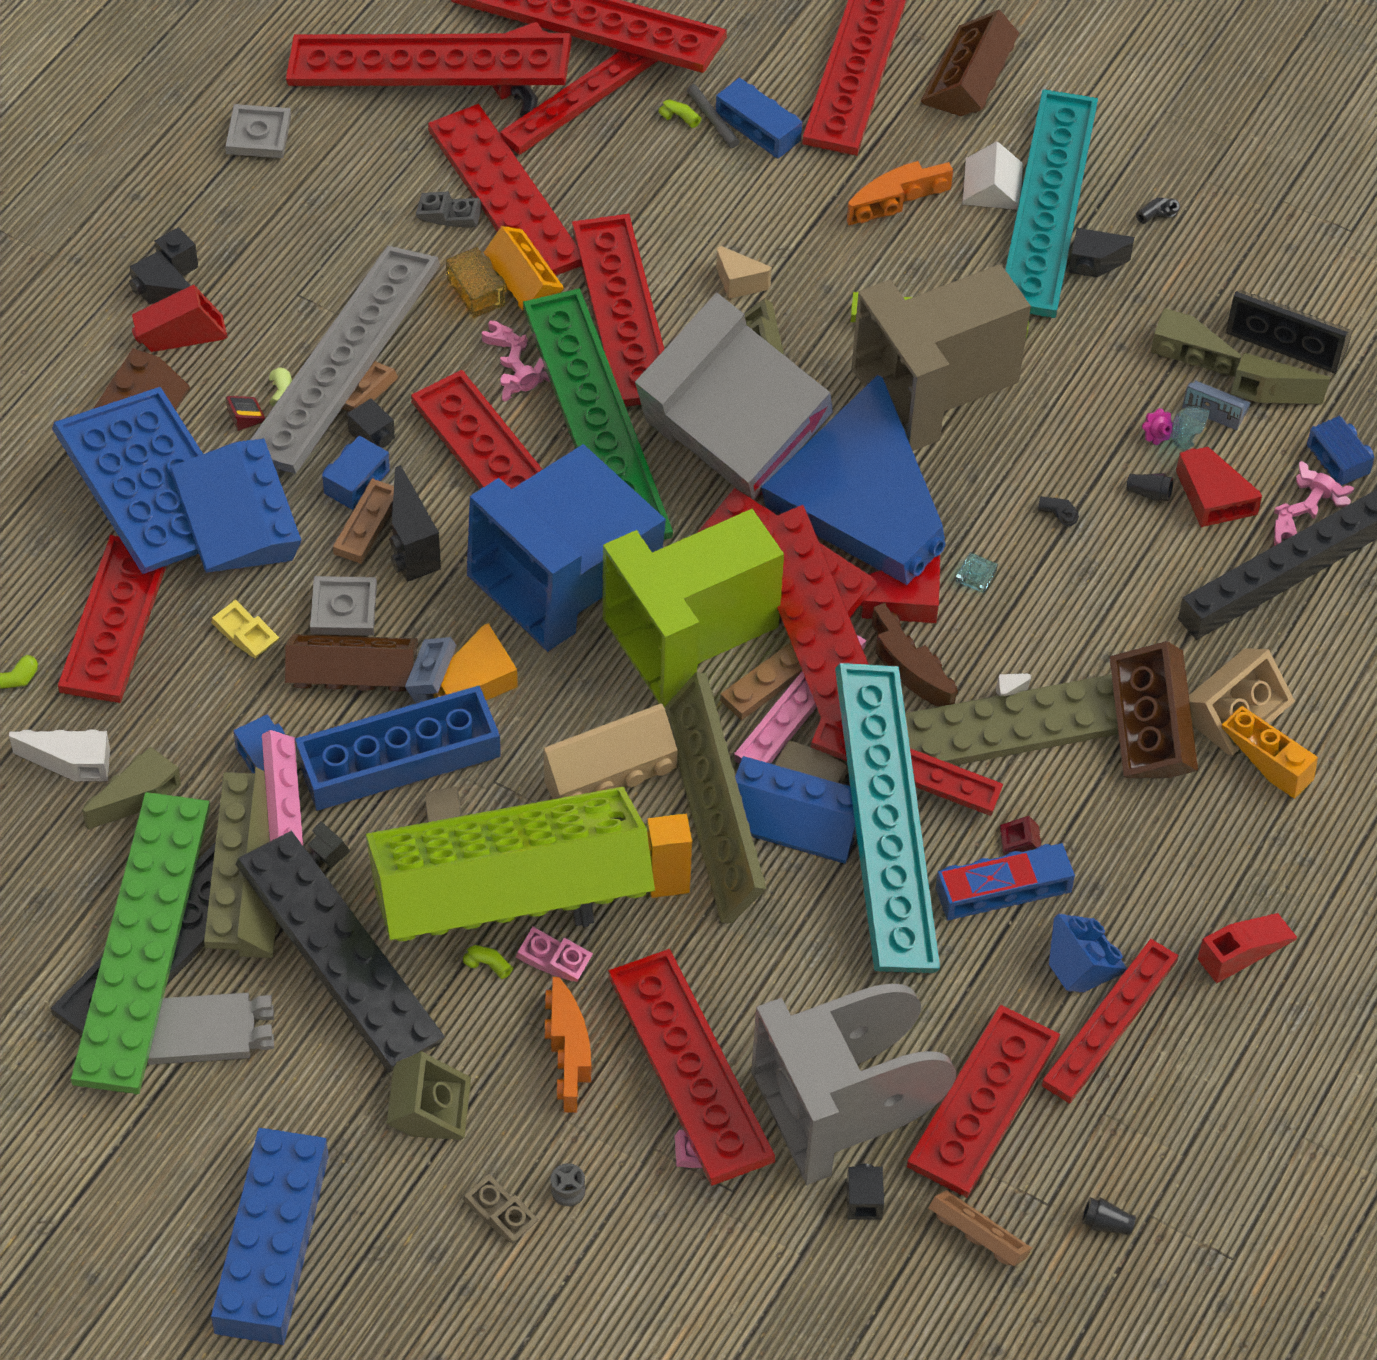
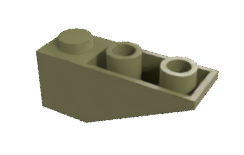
(1189, 341)
(1276, 382)
(125, 792)

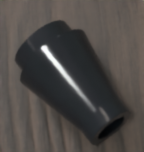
(1152, 486)
(1106, 1217)

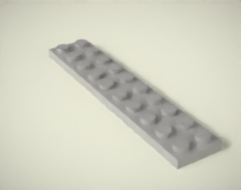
(344, 355)

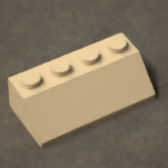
(612, 755)

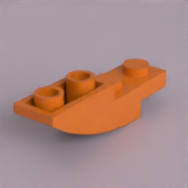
(888, 192)
(570, 1040)

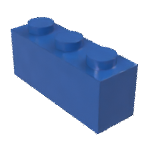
(759, 117)

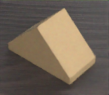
(741, 274)

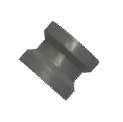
(567, 1176)

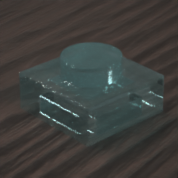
(976, 572)

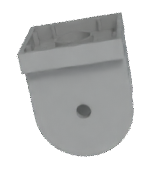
(813, 1078)

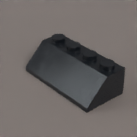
(1288, 331)

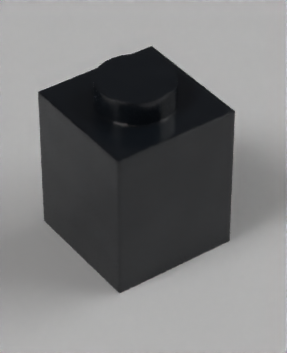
(178, 250)
(371, 423)
(865, 1192)

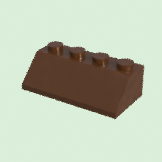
(971, 65)
(143, 373)
(349, 661)
(1153, 712)

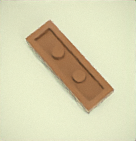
(365, 522)
(762, 683)
(979, 1228)

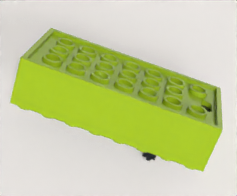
(510, 864)

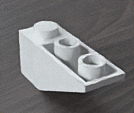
(68, 753)

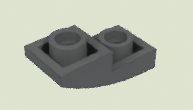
(443, 210)

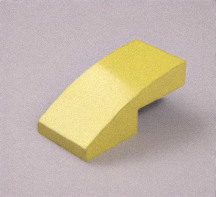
(243, 630)

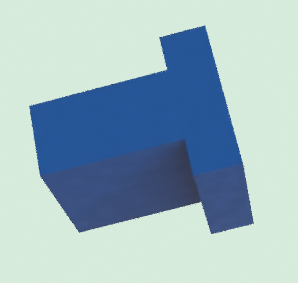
(544, 541)

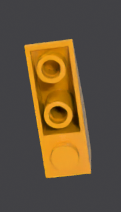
(1272, 752)

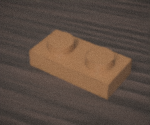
(373, 384)

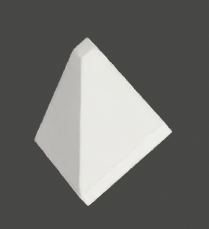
(1012, 683)

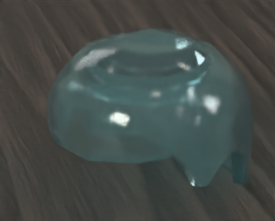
(1187, 424)

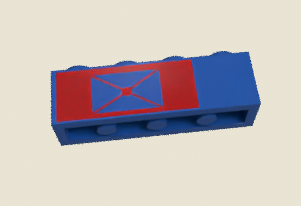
(1004, 881)

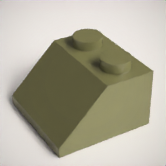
(428, 1098)

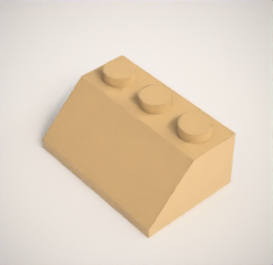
(1247, 681)

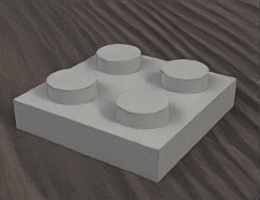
(258, 131)
(343, 605)

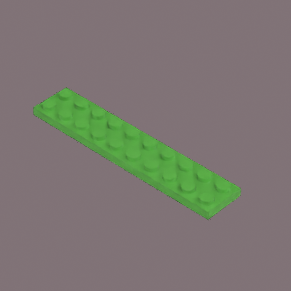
(141, 944)

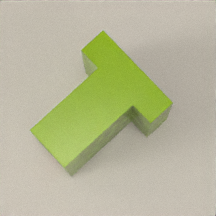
(691, 597)

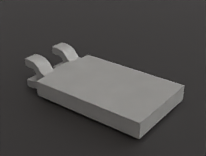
(211, 1028)

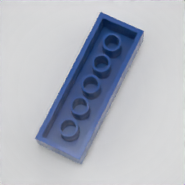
(398, 747)
(270, 1236)

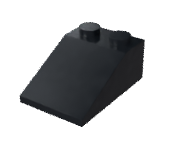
(414, 533)

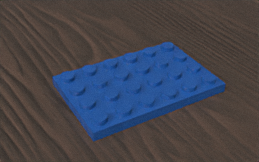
(126, 463)

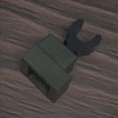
(327, 846)

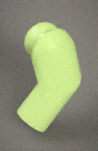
(281, 380)

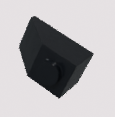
(1099, 252)
(156, 278)

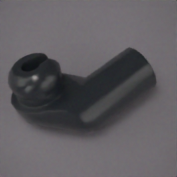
(527, 95)
(1158, 208)
(1060, 508)

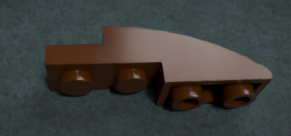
(917, 666)

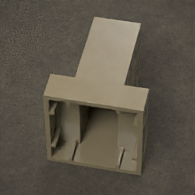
(940, 346)

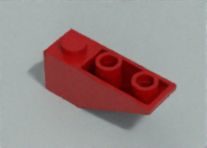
(1243, 944)

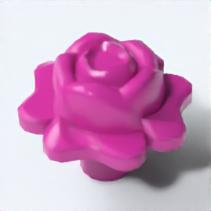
(1157, 426)

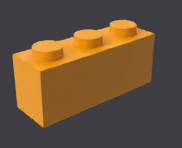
(521, 266)
(670, 854)

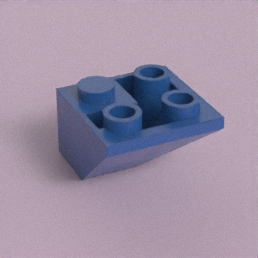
(1082, 953)

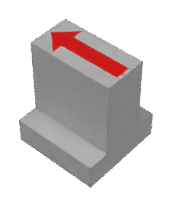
(732, 397)

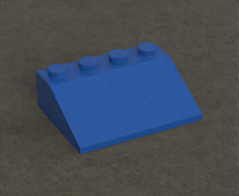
(236, 507)

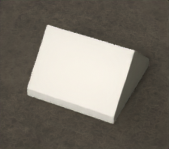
(993, 178)

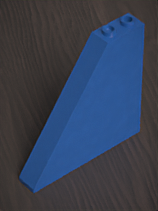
(864, 488)

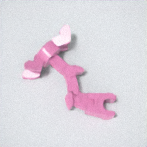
(525, 376)
(1322, 487)

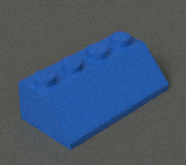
(797, 809)

